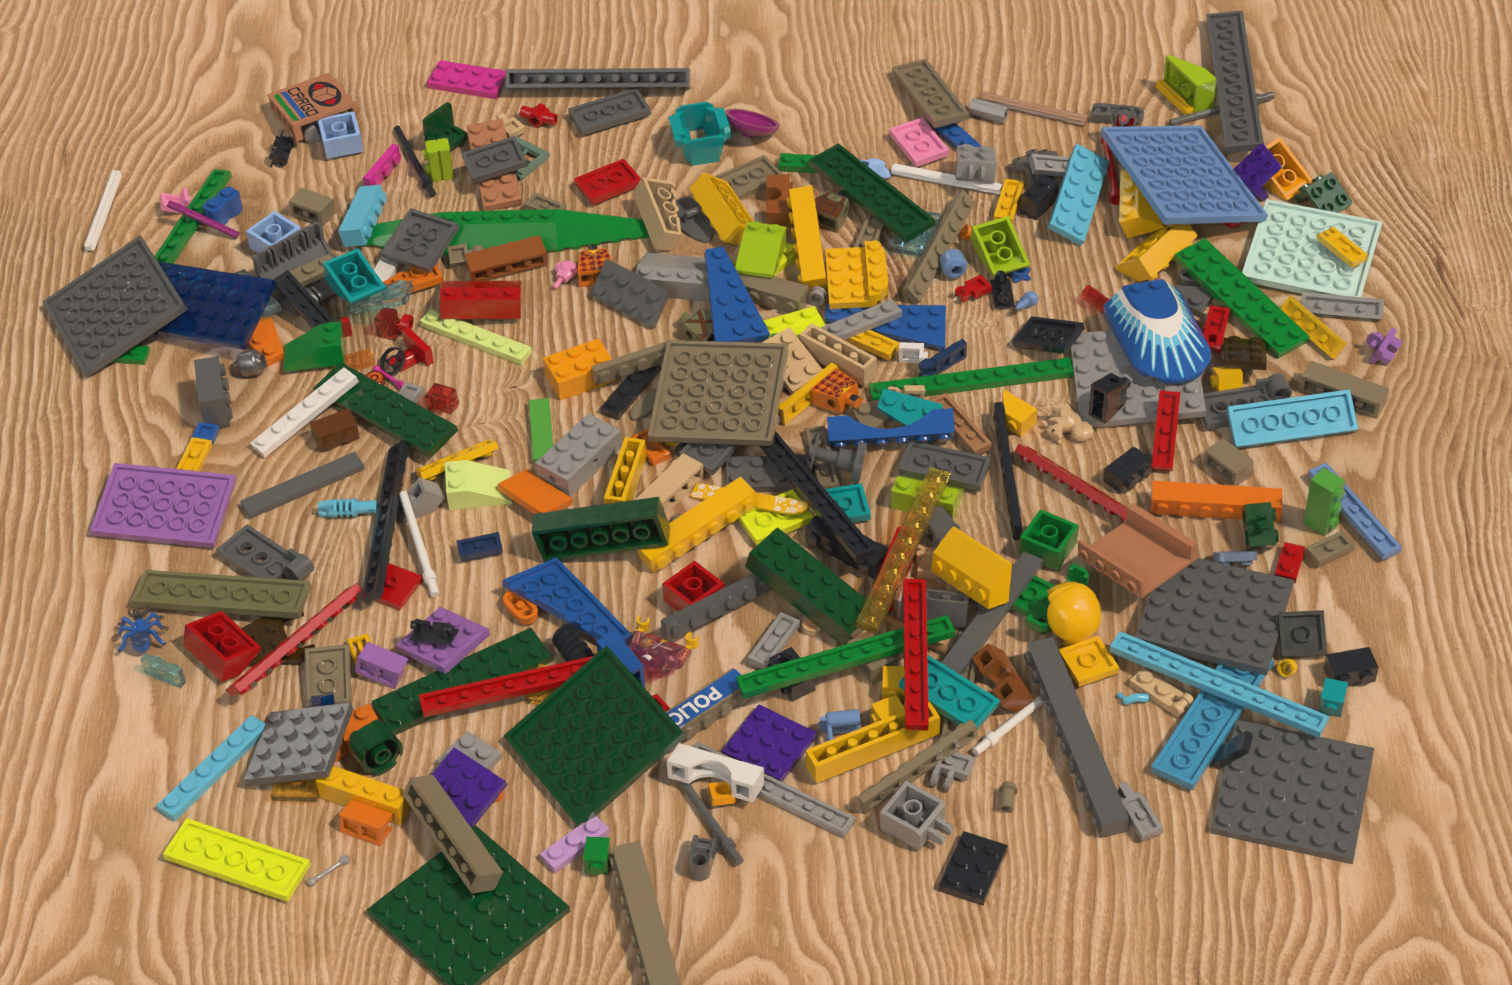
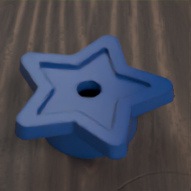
(1019, 275)

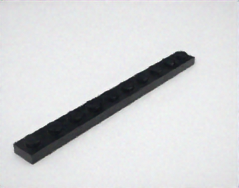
(819, 499)
(385, 523)

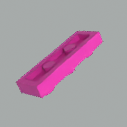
(383, 166)

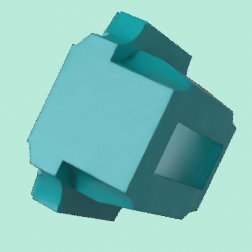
(699, 117)

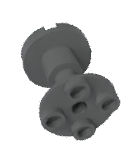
(845, 459)

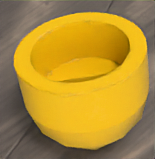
(1284, 665)

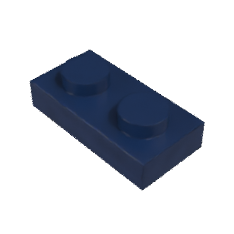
(479, 546)

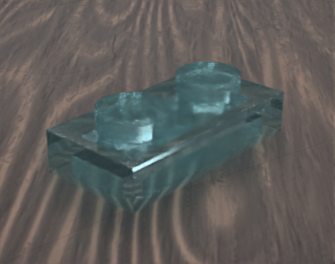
(163, 670)

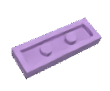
(572, 844)

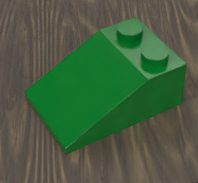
(316, 348)

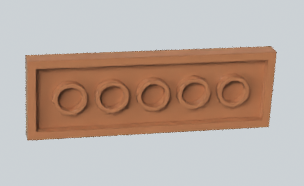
(503, 189)

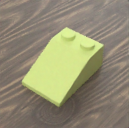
(474, 485)

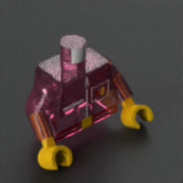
(657, 653)

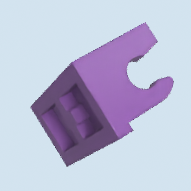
(381, 665)

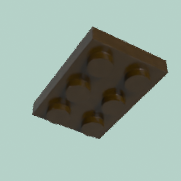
(1244, 353)

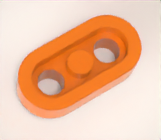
(523, 610)

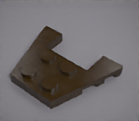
(268, 634)

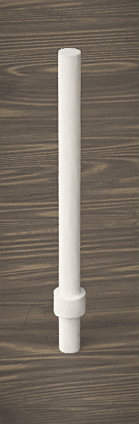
(429, 575)
(992, 738)

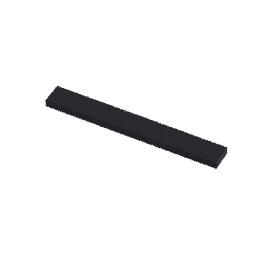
(1007, 471)

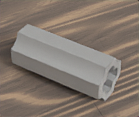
(988, 110)

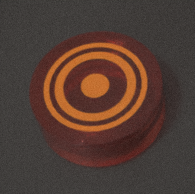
(377, 376)

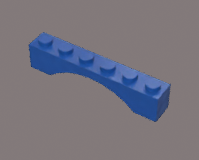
(934, 425)

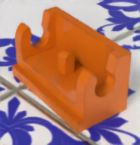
(365, 822)

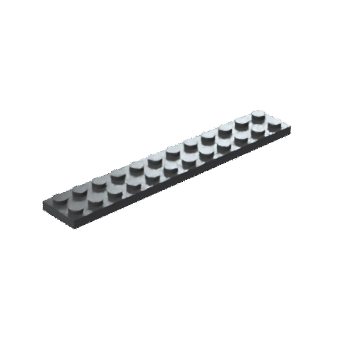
(1234, 82)

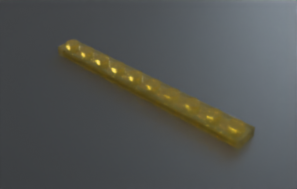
(903, 550)

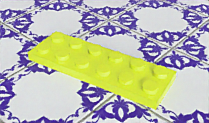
(237, 859)

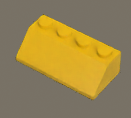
(721, 207)
(1135, 212)
(1156, 252)
(972, 569)

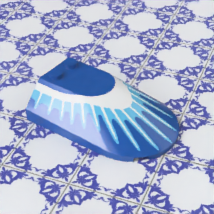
(1158, 331)

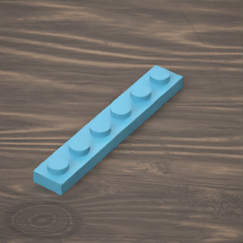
(211, 768)

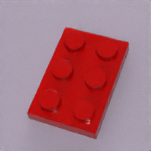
(607, 181)

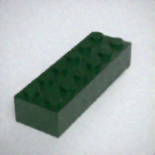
(601, 529)
(807, 585)

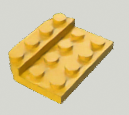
(856, 276)

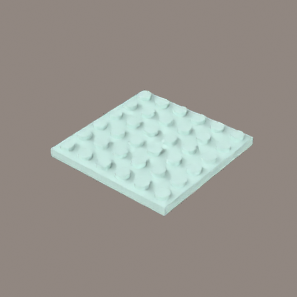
(1292, 259)

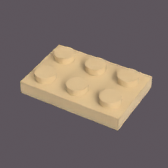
(800, 363)

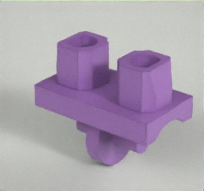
(1376, 341)

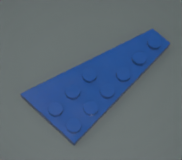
(730, 304)
(917, 325)
(564, 596)

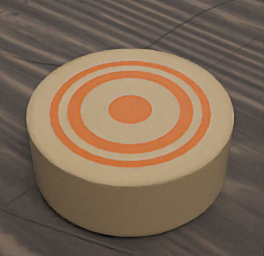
(810, 628)

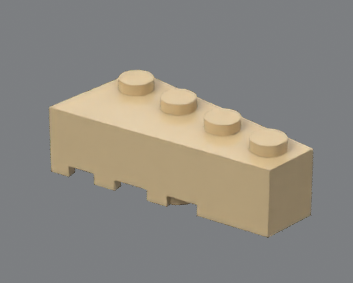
(659, 211)

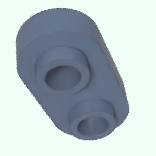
(1243, 557)

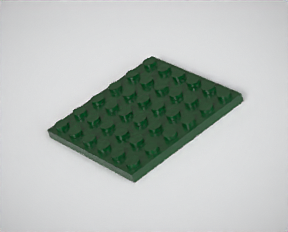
(594, 736)
(465, 933)

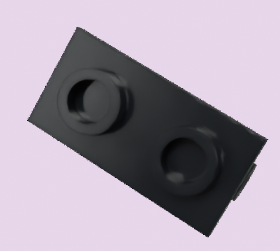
(283, 148)
(1002, 291)
(437, 633)

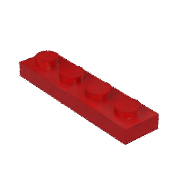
(1166, 430)

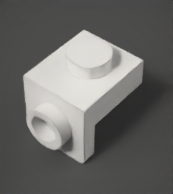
(911, 352)

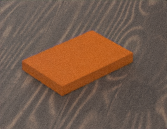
(534, 493)

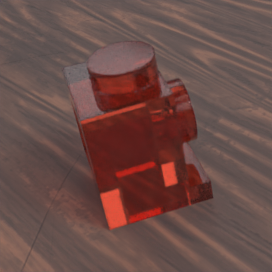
(387, 324)
(442, 398)

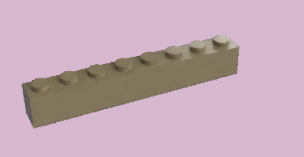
(643, 915)

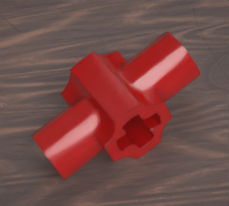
(538, 115)

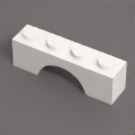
(692, 763)

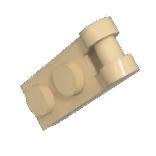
(1161, 692)

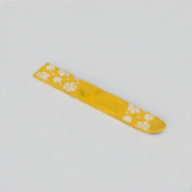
(765, 502)

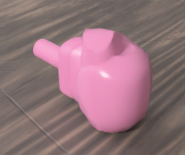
(565, 271)

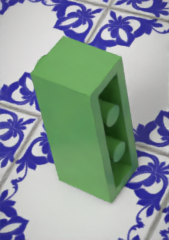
(1324, 501)

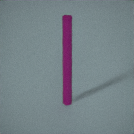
(203, 219)

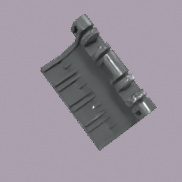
(292, 253)

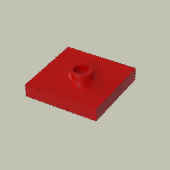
(399, 586)

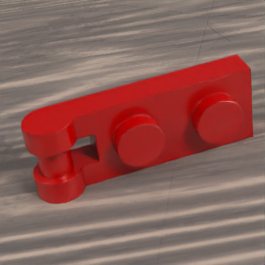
(1216, 327)

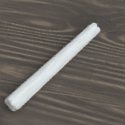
(944, 178)
(102, 210)

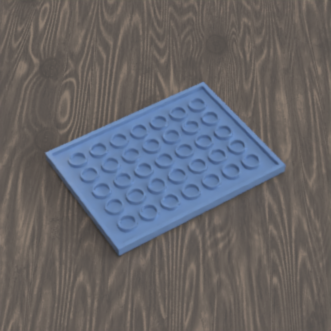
(1183, 174)

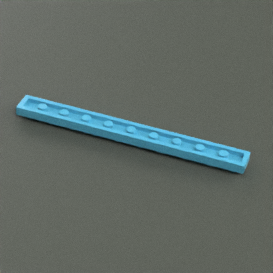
(1219, 684)

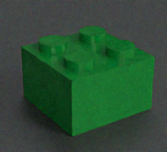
(1049, 538)

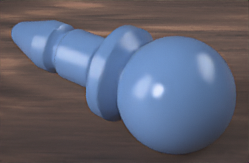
(1027, 300)

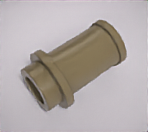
(1008, 791)

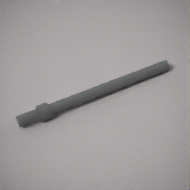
(1213, 111)
(726, 843)

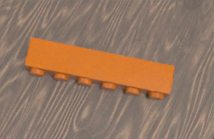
(1210, 499)

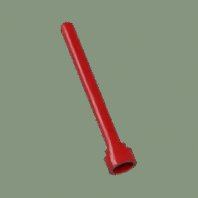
(1114, 194)

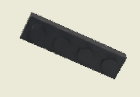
(301, 300)
(628, 392)

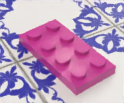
(467, 79)

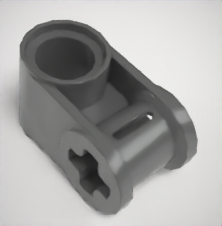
(702, 857)

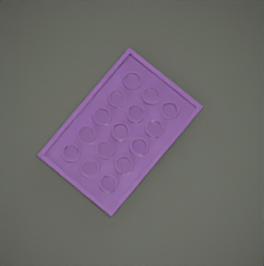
(163, 505)

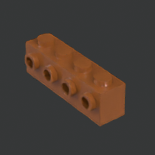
(506, 259)

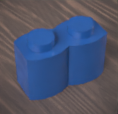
(224, 206)

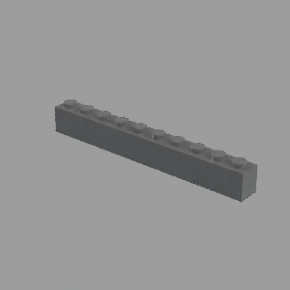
(599, 78)
(1076, 738)

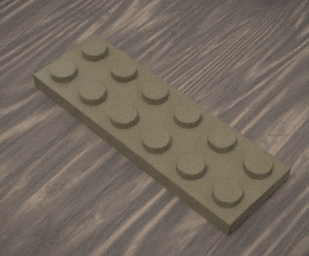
(930, 93)

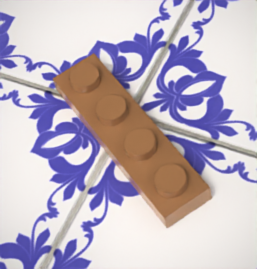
(965, 429)

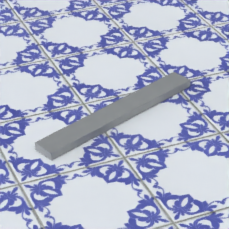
(800, 803)

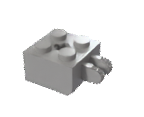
(975, 163)
(914, 817)

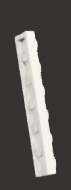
(304, 412)

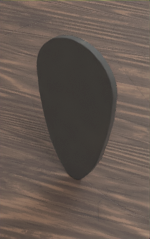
(693, 221)

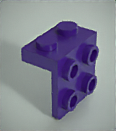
(1257, 170)

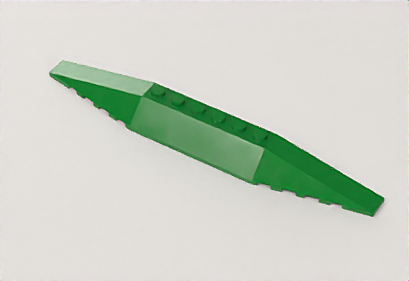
(555, 226)

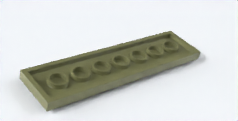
(222, 593)

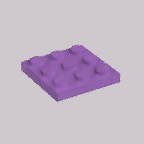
(442, 656)

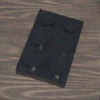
(1048, 335)
(973, 868)

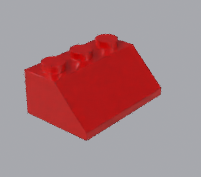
(220, 645)

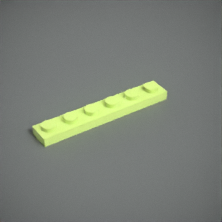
(476, 337)

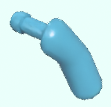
(1136, 697)

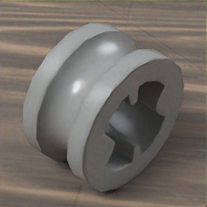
(817, 296)

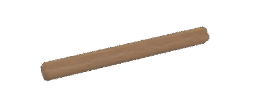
(1036, 109)

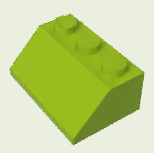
(906, 489)

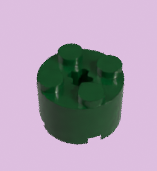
(375, 747)

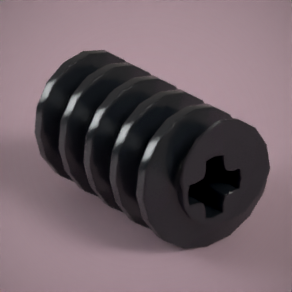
(570, 643)

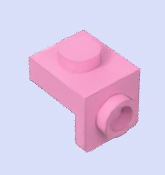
(183, 200)

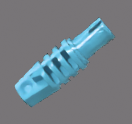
(346, 507)

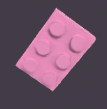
(919, 142)

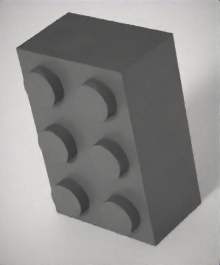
(212, 391)

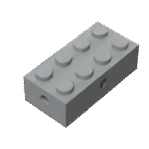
(579, 454)

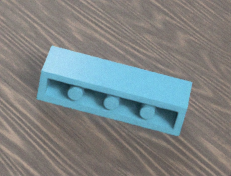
(362, 215)

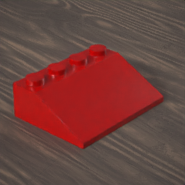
(480, 299)

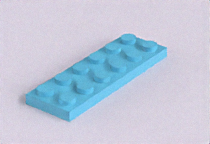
(1078, 194)
(1292, 419)

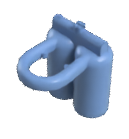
(839, 722)

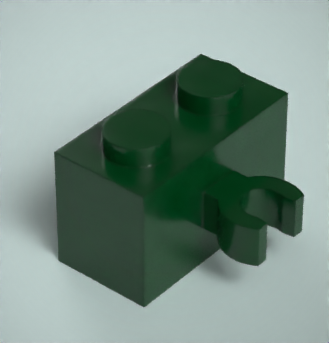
(1259, 526)

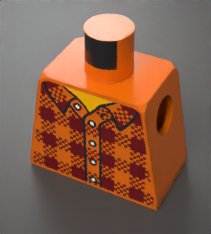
(590, 264)
(836, 392)

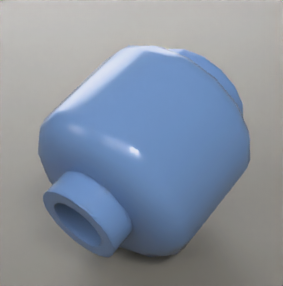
(953, 263)

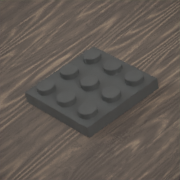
(420, 240)

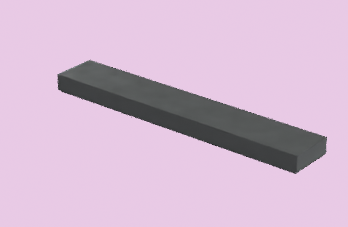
(302, 485)

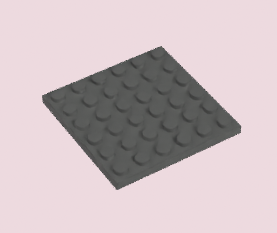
(114, 306)
(1217, 615)
(1295, 793)

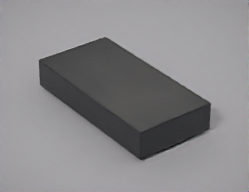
(1233, 750)

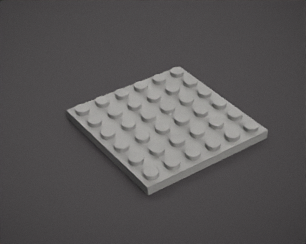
(1099, 354)

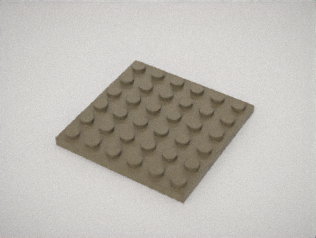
(719, 393)

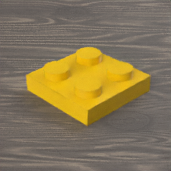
(1088, 661)

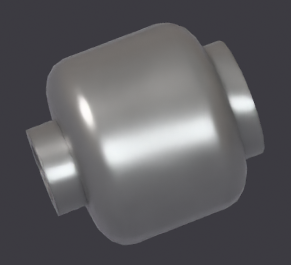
(250, 363)

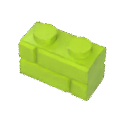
(439, 160)

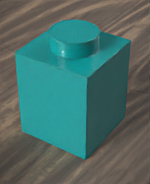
(1333, 697)

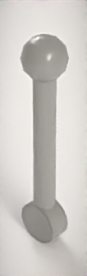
(344, 860)

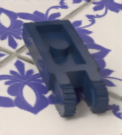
(943, 360)

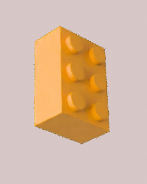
(571, 370)

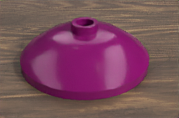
(751, 123)

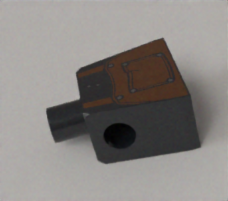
(1108, 396)

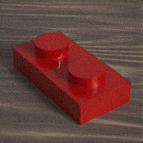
(1290, 561)

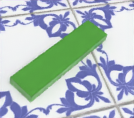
(540, 427)

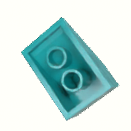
(352, 277)

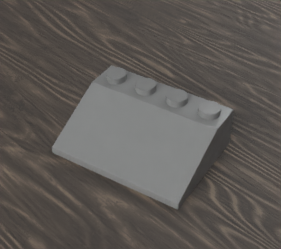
(677, 273)

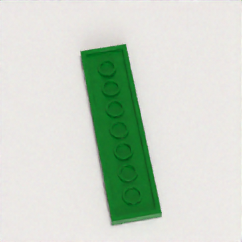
(1242, 297)

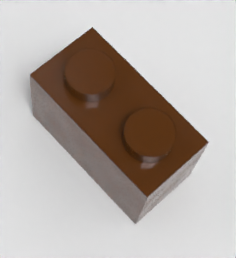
(334, 430)

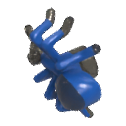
(140, 631)

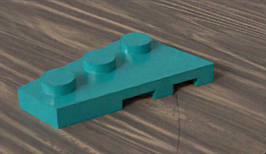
(905, 408)

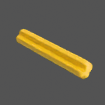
(1174, 97)

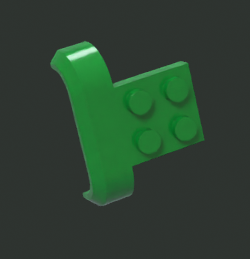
(1034, 599)

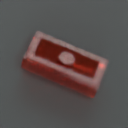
(1094, 298)

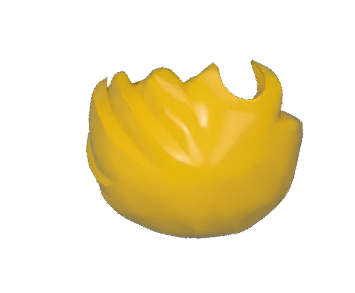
(1073, 612)

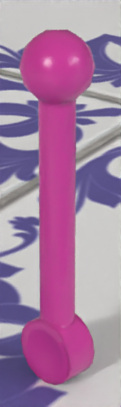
(399, 384)

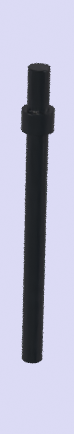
(425, 181)

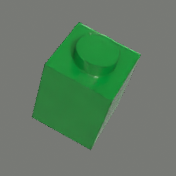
(597, 855)

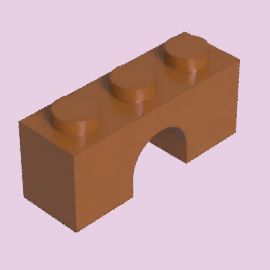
(776, 203)
(1009, 686)

